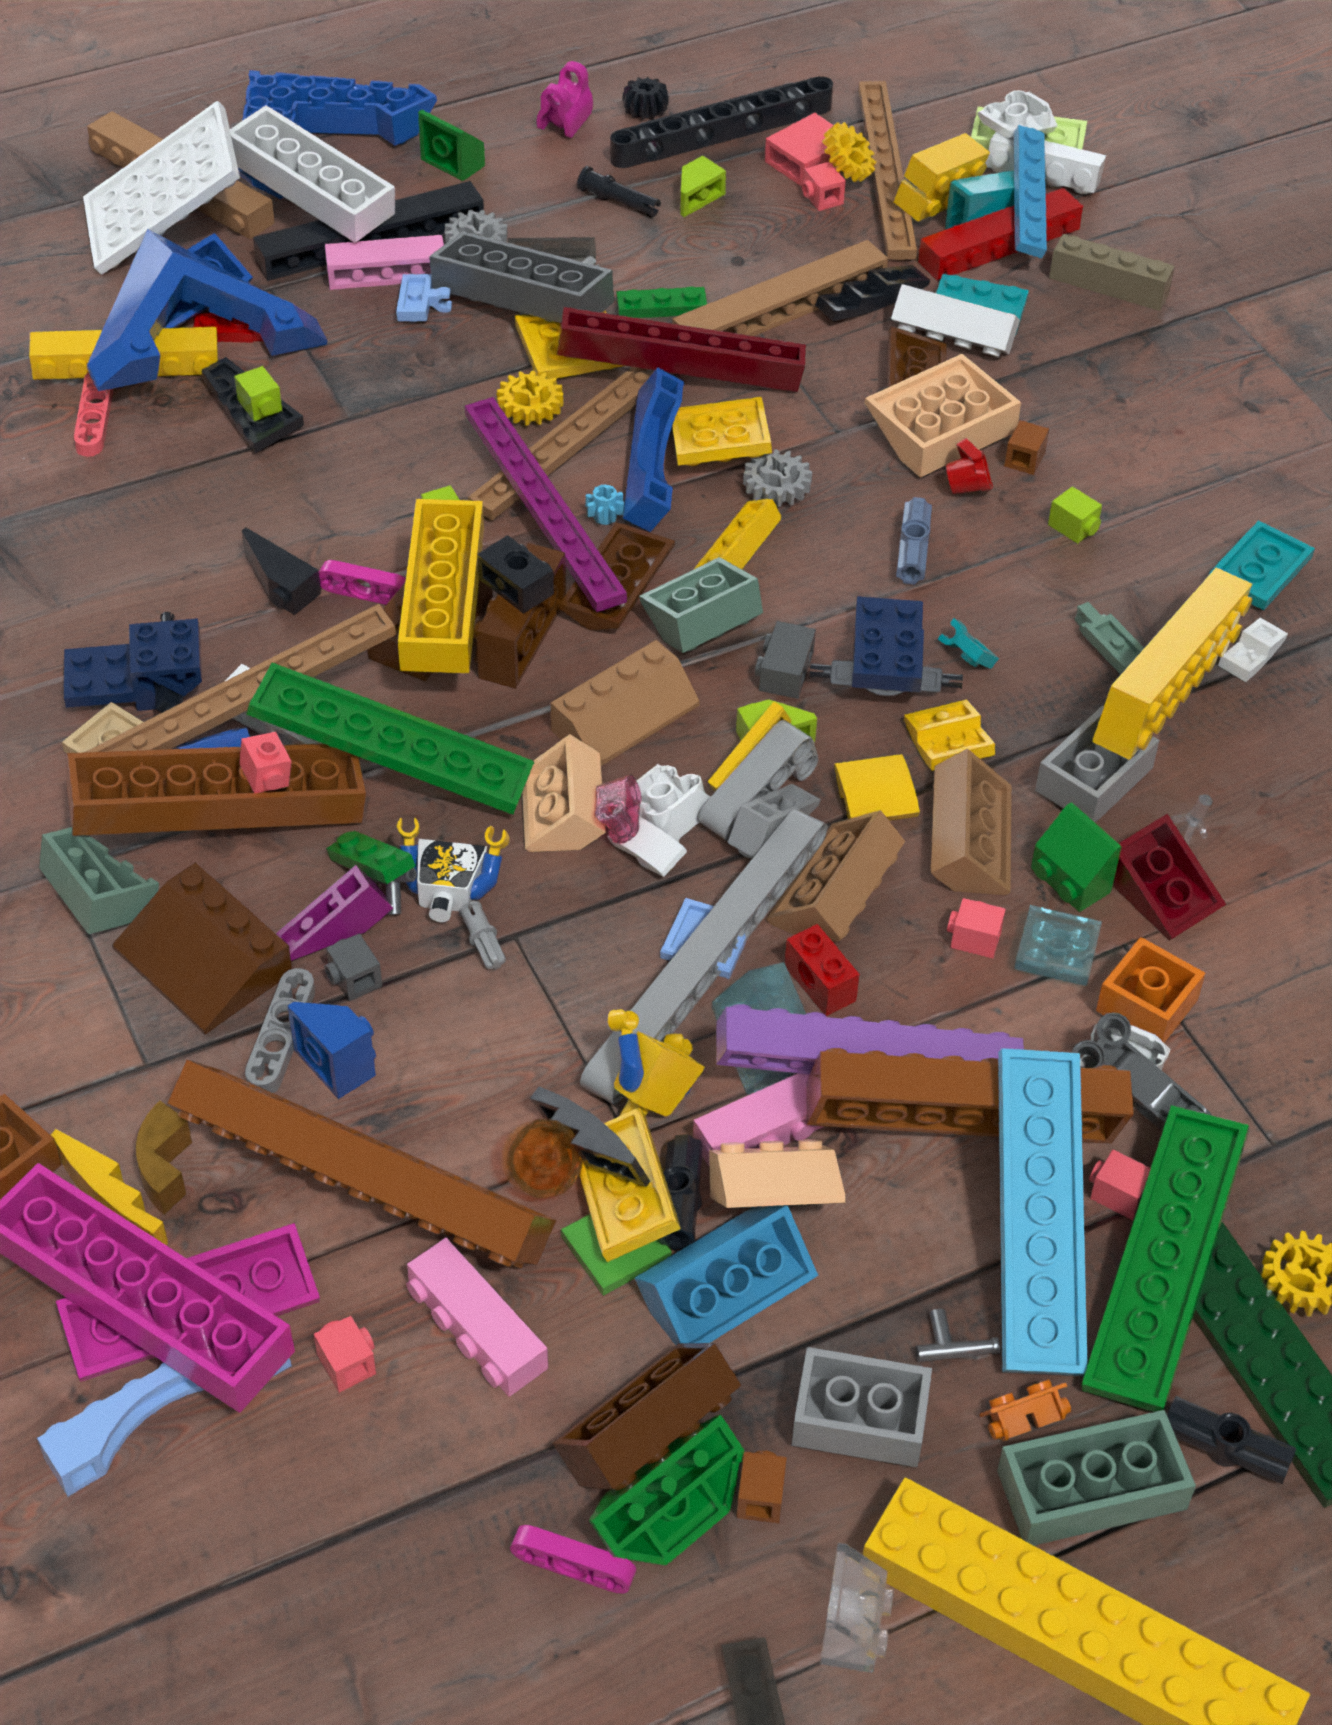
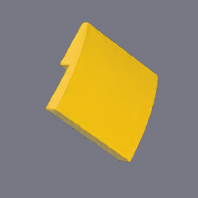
(948, 731)
(877, 786)

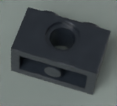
(515, 574)

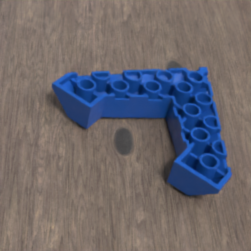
(338, 106)
(154, 286)

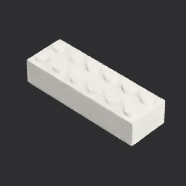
(312, 174)

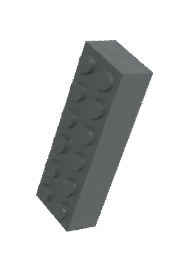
(519, 277)

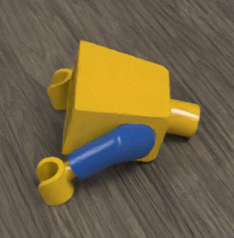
(652, 1071)

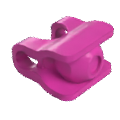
(570, 100)

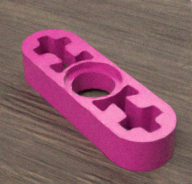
(342, 579)
(572, 1559)

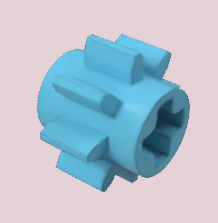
(604, 504)

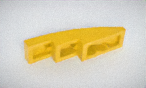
(103, 1181)

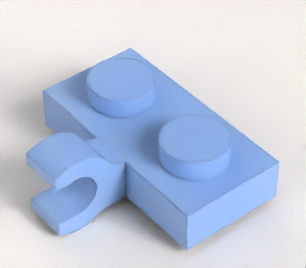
(418, 295)

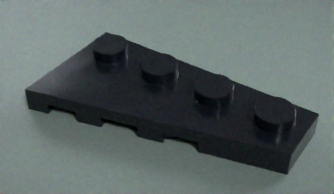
(259, 433)

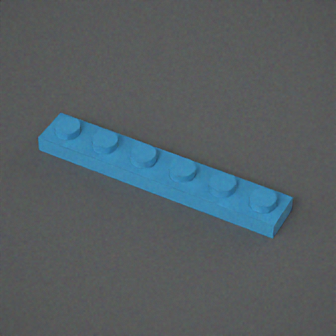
(1029, 191)

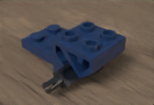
(887, 651)
(151, 670)

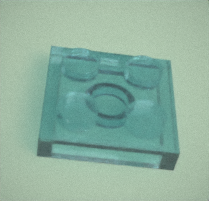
(1058, 945)

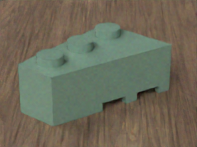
(92, 882)

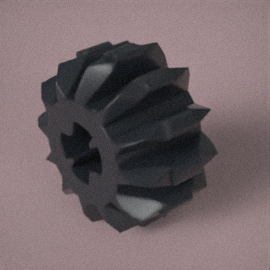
(645, 98)

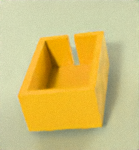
(934, 170)

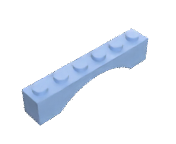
(87, 1443)

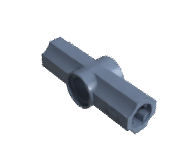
(914, 541)

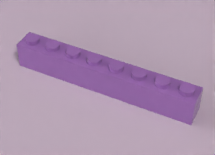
(793, 1041)

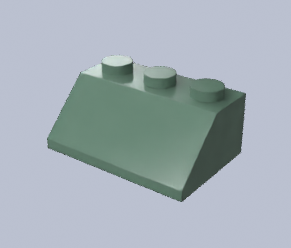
(703, 604)

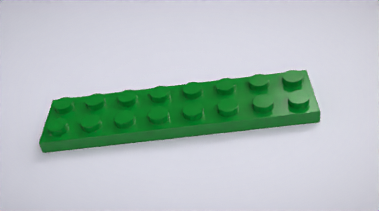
(390, 738)
(1165, 1260)

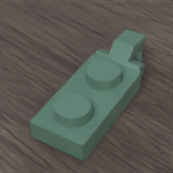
(1108, 637)

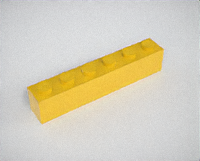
(68, 352)

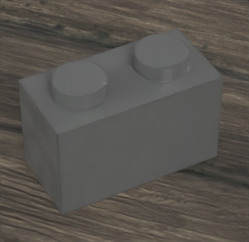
(786, 659)

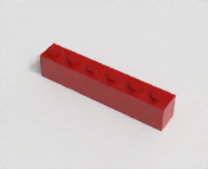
(992, 236)

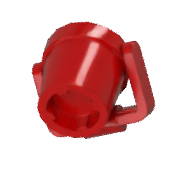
(970, 471)

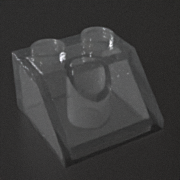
(855, 1612)

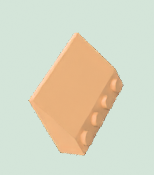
(939, 409)

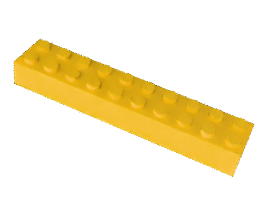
(1069, 1620)

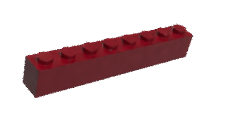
(681, 349)

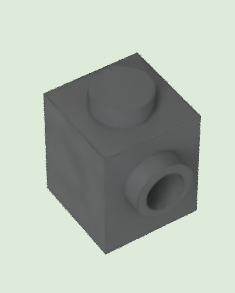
(353, 967)

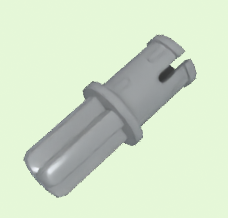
(483, 935)

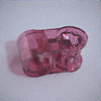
(619, 807)

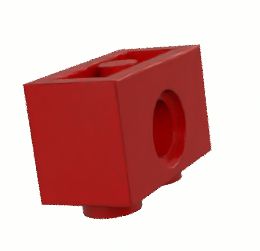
(821, 970)

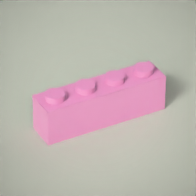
(379, 261)
(766, 1115)
(476, 1317)

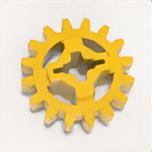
(849, 152)
(530, 398)
(1304, 1274)

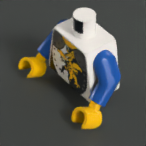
(452, 872)

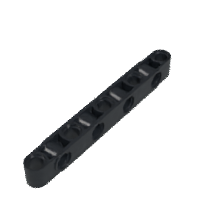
(720, 122)

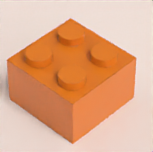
(1151, 989)

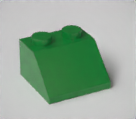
(449, 147)
(1076, 858)

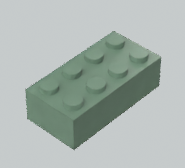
(1095, 1478)

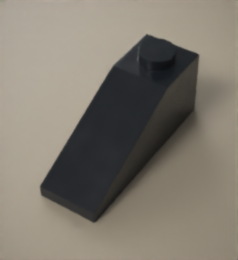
(285, 578)

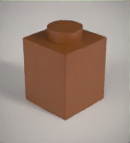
(1026, 447)
(761, 1486)

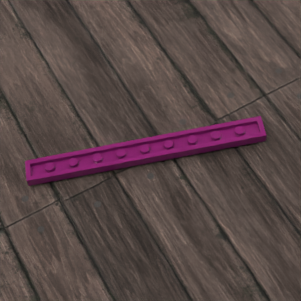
(546, 505)

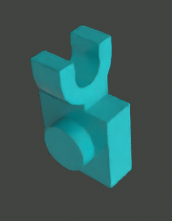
(973, 650)

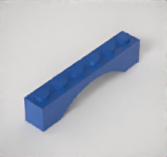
(647, 491)

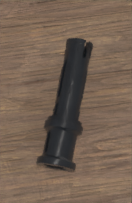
(607, 187)

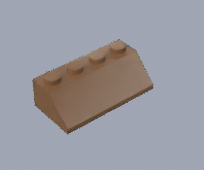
(625, 702)
(971, 826)
(839, 876)

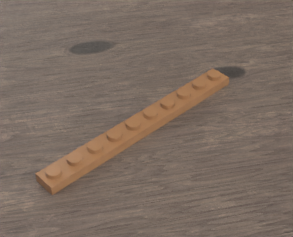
(888, 172)
(568, 437)
(235, 694)

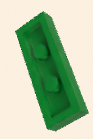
(659, 301)
(371, 856)

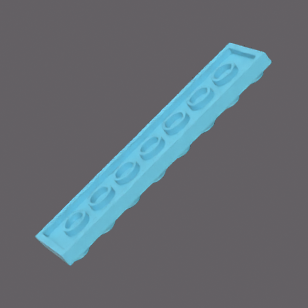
(1042, 1213)

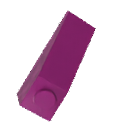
(337, 914)

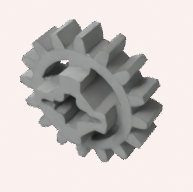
(477, 224)
(777, 478)

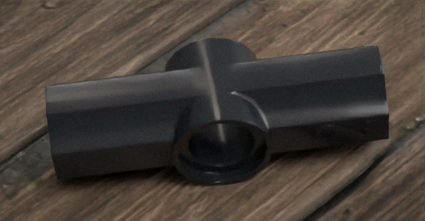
(683, 1182)
(1252, 1449)

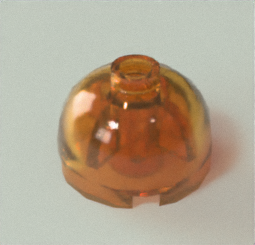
(541, 1158)

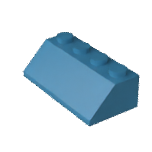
(727, 1275)

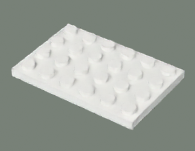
(161, 187)

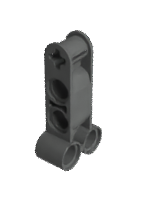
(1151, 1088)

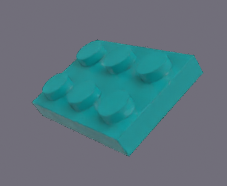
(986, 294)
(1267, 561)

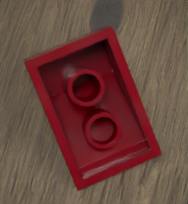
(1165, 879)

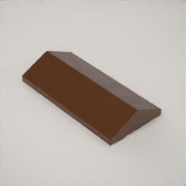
(911, 355)
(634, 560)

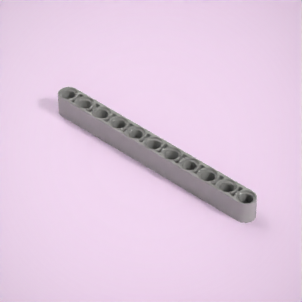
(695, 964)

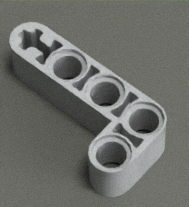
(765, 769)

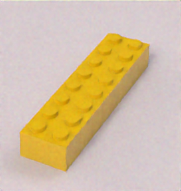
(1173, 664)

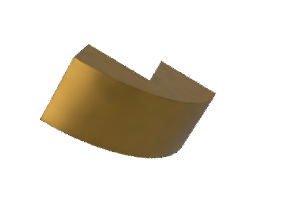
(157, 1145)

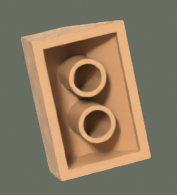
(562, 798)
(775, 1174)

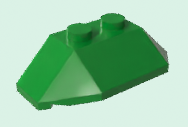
(673, 1497)

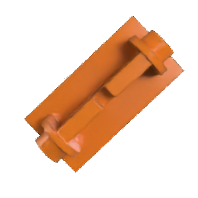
(1010, 1414)

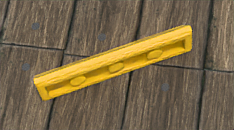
(744, 533)

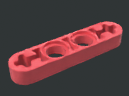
(92, 411)

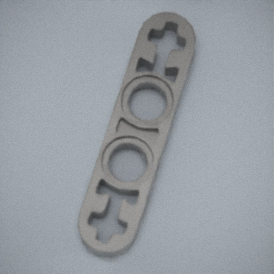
(276, 1030)

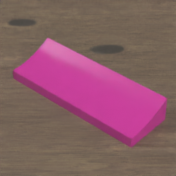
(263, 1268)

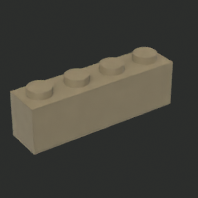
(1111, 272)

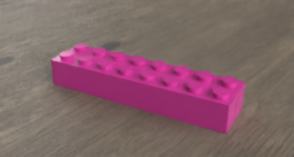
(142, 1288)

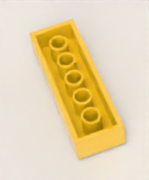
(441, 586)

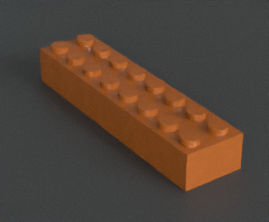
(208, 790)
(943, 1095)

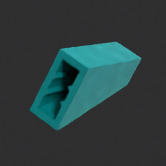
(978, 197)

